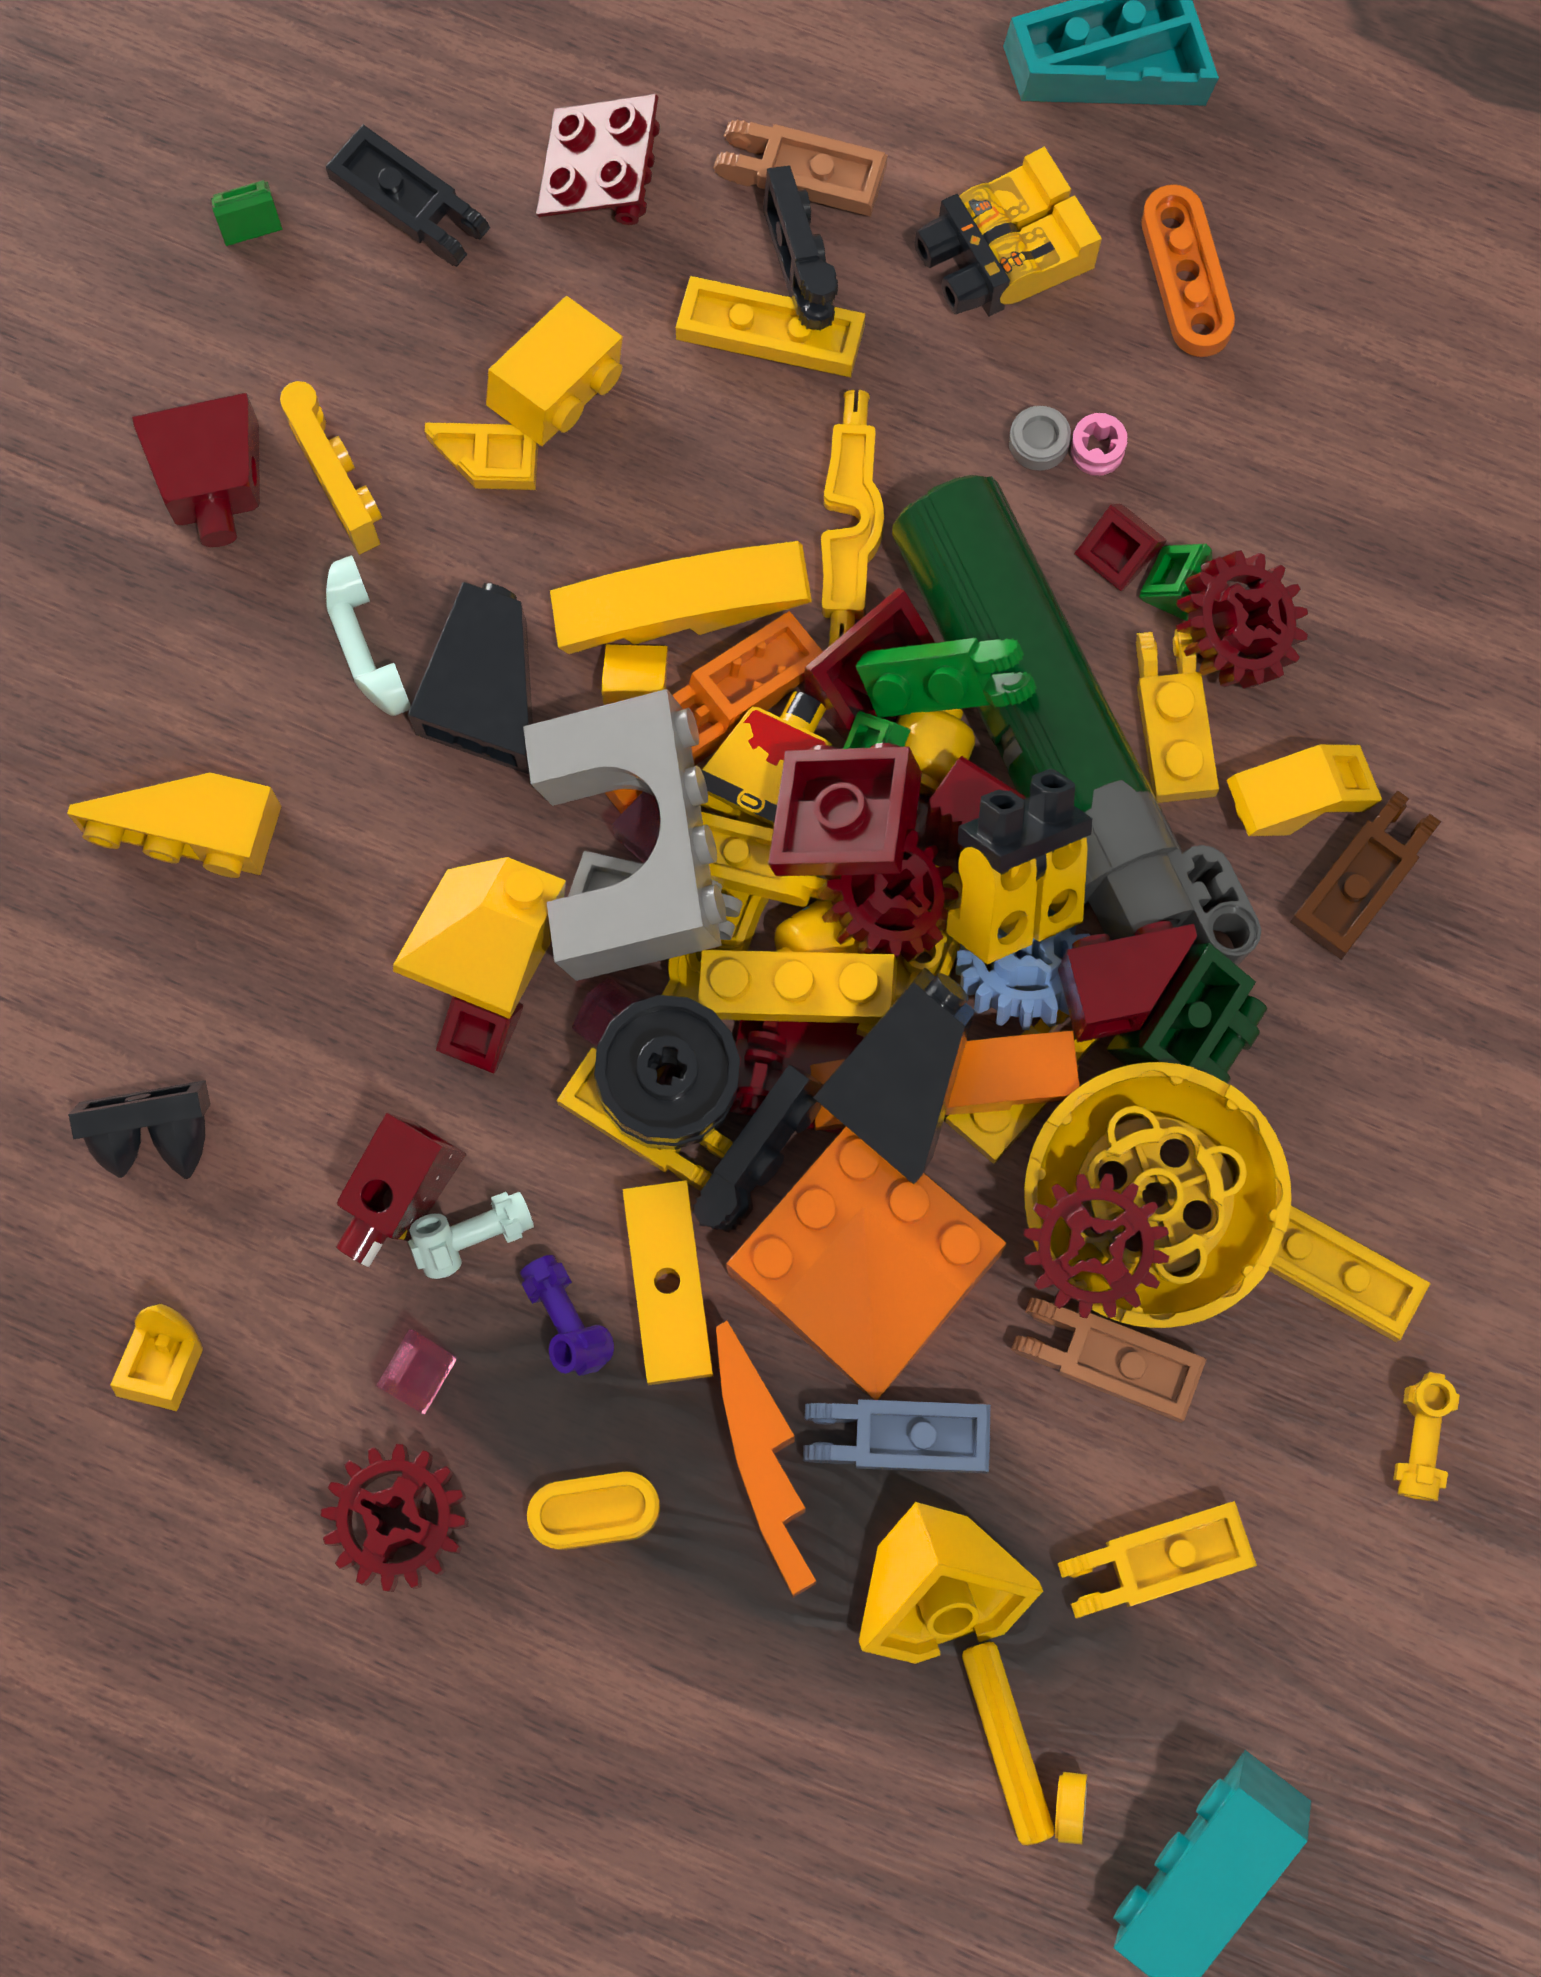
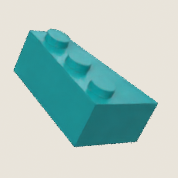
(1111, 53)
(1214, 1872)

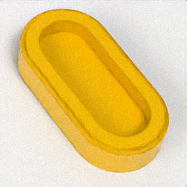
(593, 1510)

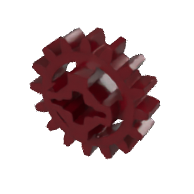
(1242, 619)
(899, 924)
(1113, 1270)
(377, 1545)

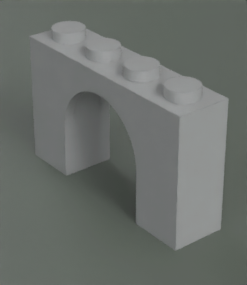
(671, 899)

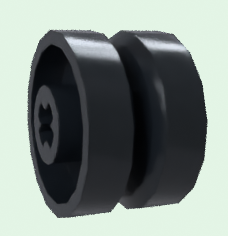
(673, 1034)

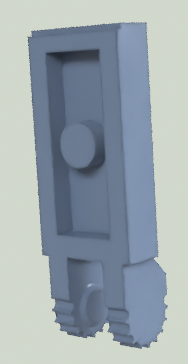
(906, 1436)

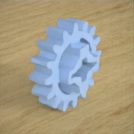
(1020, 983)

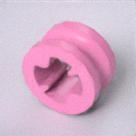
(1102, 427)

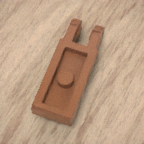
(827, 168)
(1116, 1360)

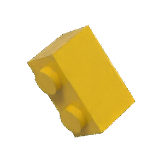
(555, 371)

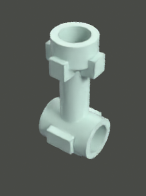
(437, 1244)

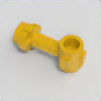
(1427, 1403)

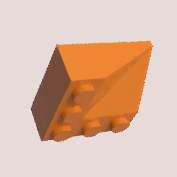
(864, 1261)

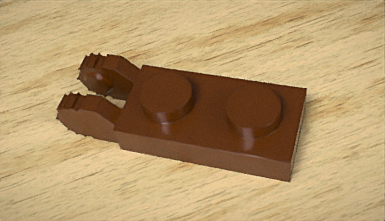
(1362, 880)

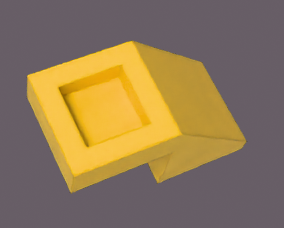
(1301, 787)

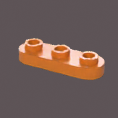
(1189, 250)

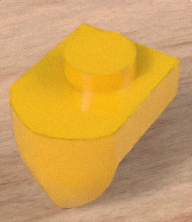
(158, 1359)

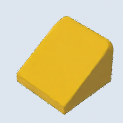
(633, 671)

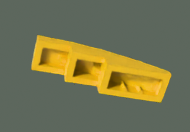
(681, 594)

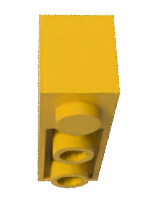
(195, 817)

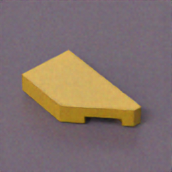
(487, 454)

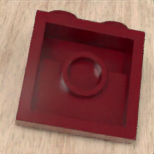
(844, 810)

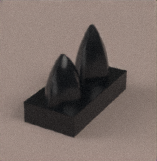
(170, 1113)

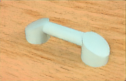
(379, 685)

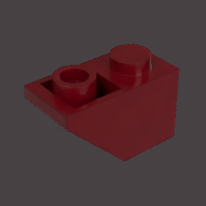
(1119, 981)

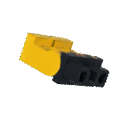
(1010, 237)
(1018, 865)

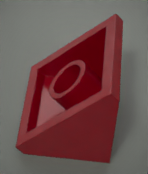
(834, 675)

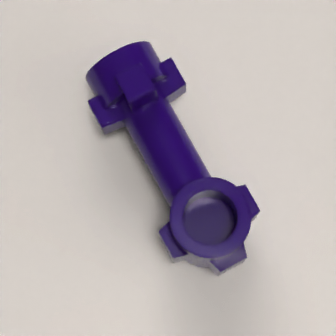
(574, 1346)

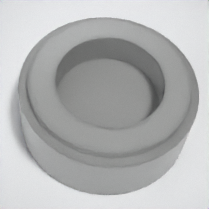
(1039, 438)

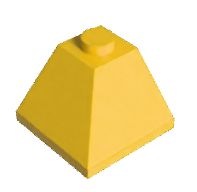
(483, 933)

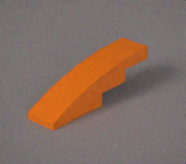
(744, 677)
(996, 1074)
(757, 1434)

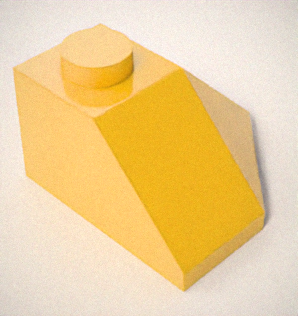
(939, 1582)

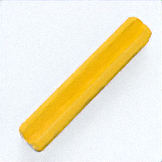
(1008, 1744)

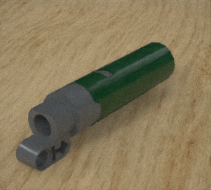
(989, 586)

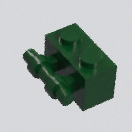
(1199, 1017)

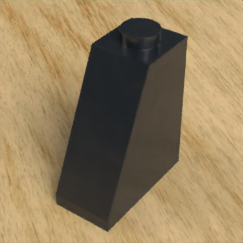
(479, 679)
(903, 1073)

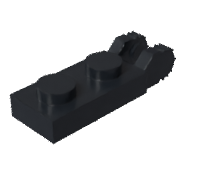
(404, 193)
(799, 252)
(757, 1150)

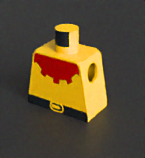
(748, 766)

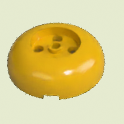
(1230, 1166)

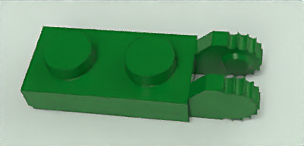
(944, 676)

